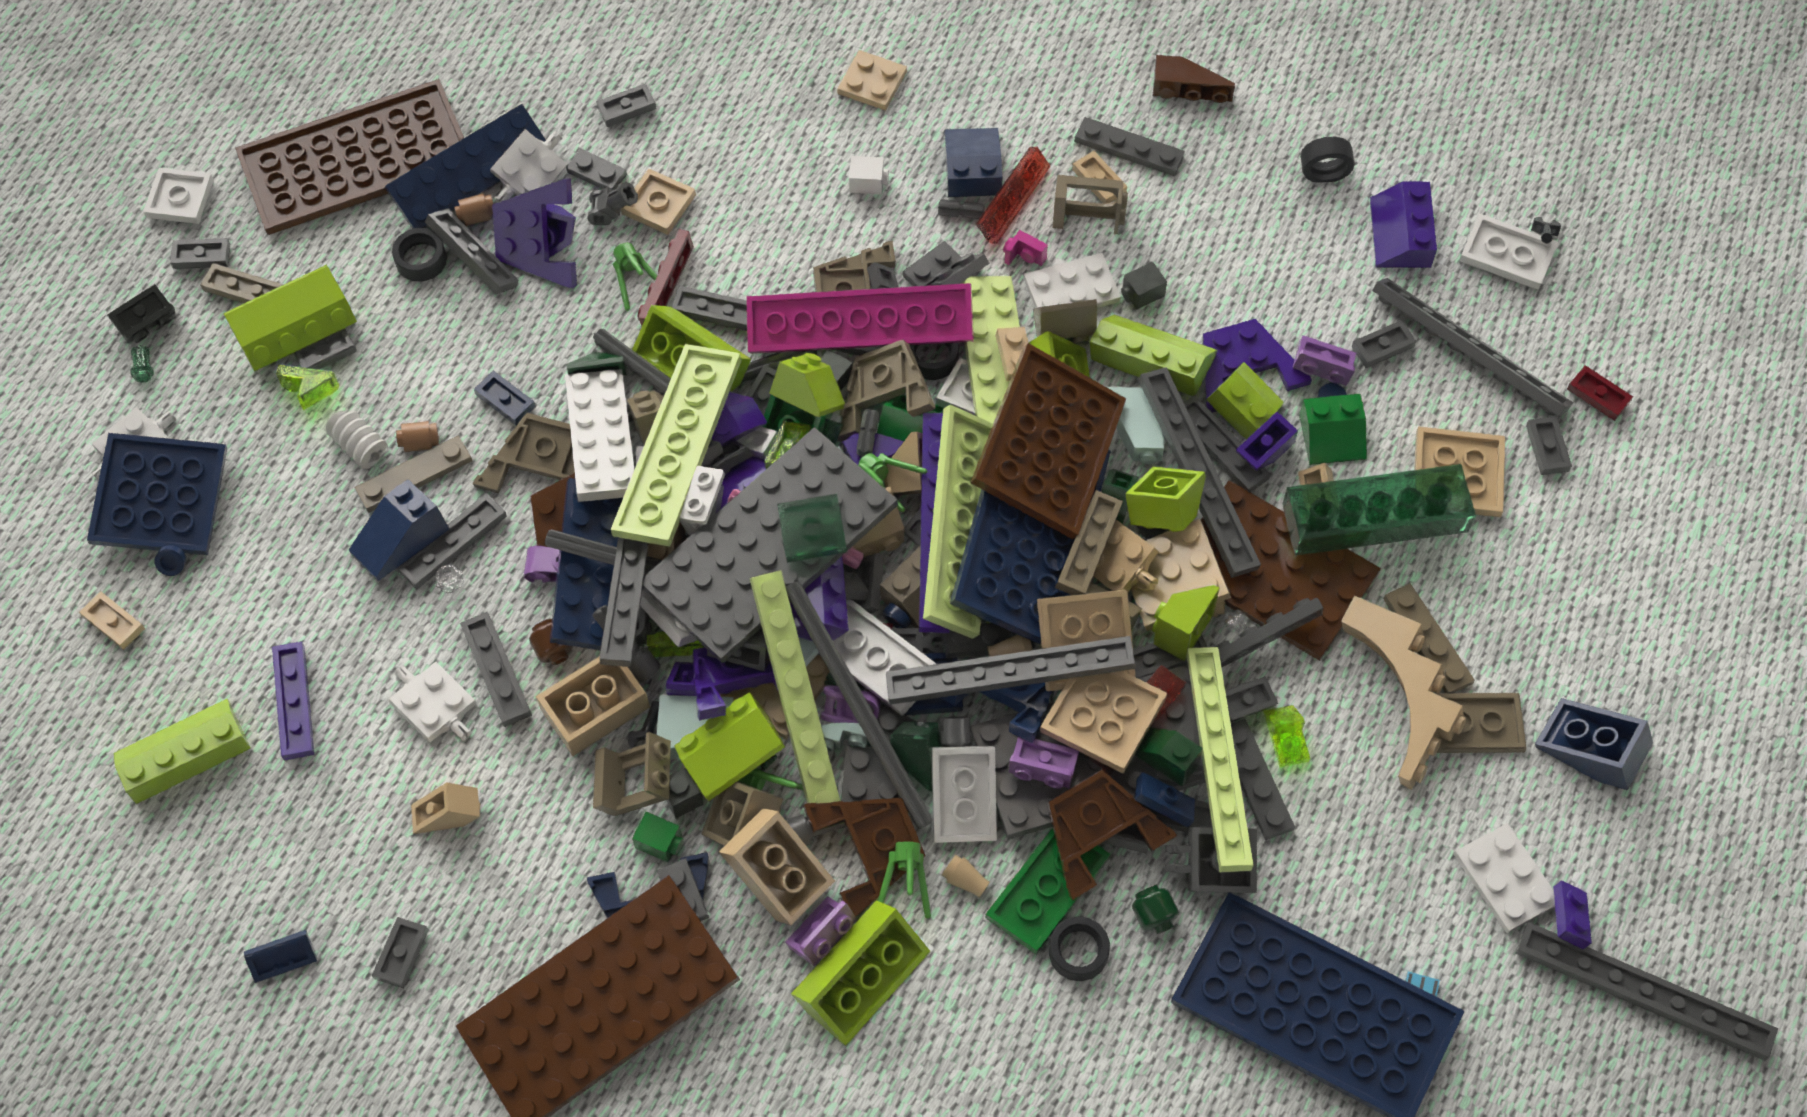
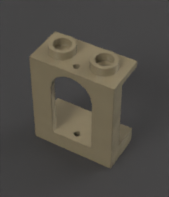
(1114, 210)
(610, 776)

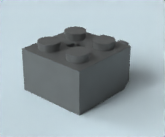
(1203, 869)

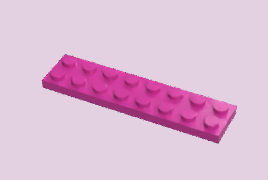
(860, 318)

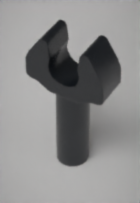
(1546, 229)
(648, 726)

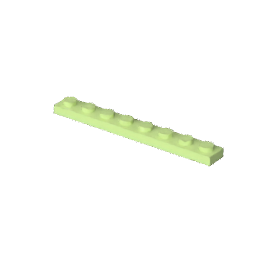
(794, 688)
(1219, 760)

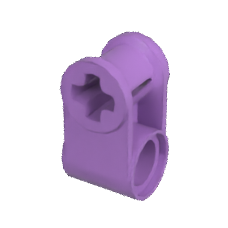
(541, 564)
(843, 713)

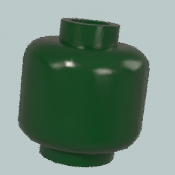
(1155, 909)

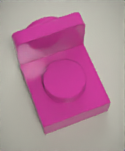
(1027, 247)

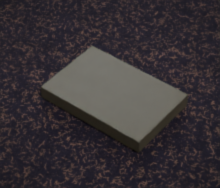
(1491, 724)

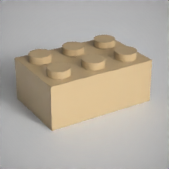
(592, 703)
(777, 866)

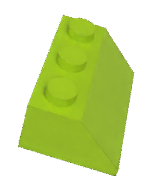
(729, 746)

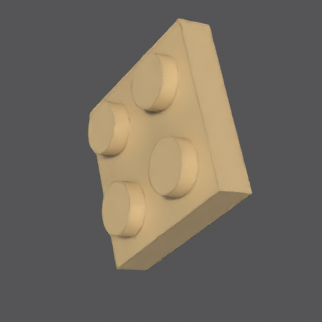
(872, 80)
(659, 201)

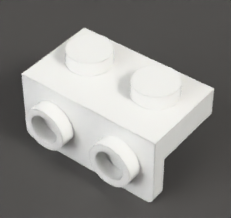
(701, 498)

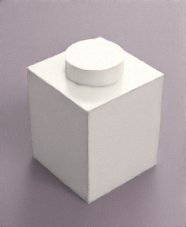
(867, 175)

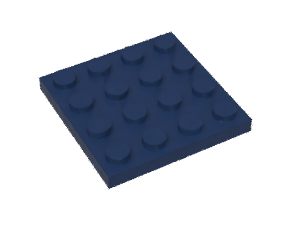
(157, 493)

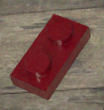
(1600, 393)

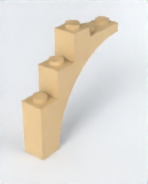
(1430, 715)

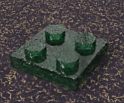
(812, 528)

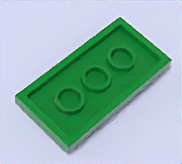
(1039, 895)

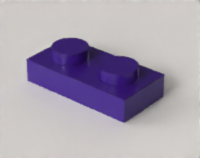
(1572, 915)

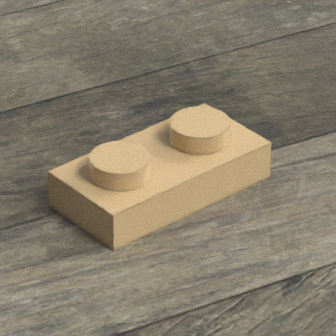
(1094, 167)
(1010, 346)
(112, 620)

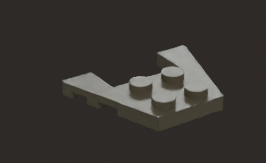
(852, 272)
(881, 377)
(533, 446)

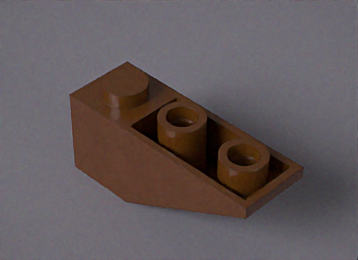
(1185, 79)

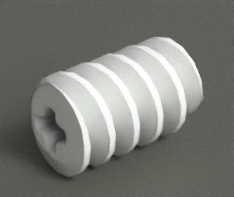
(356, 438)

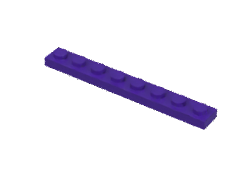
(930, 455)

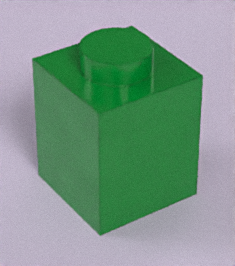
(658, 837)

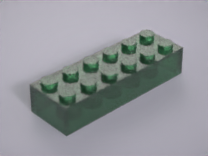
(1378, 509)

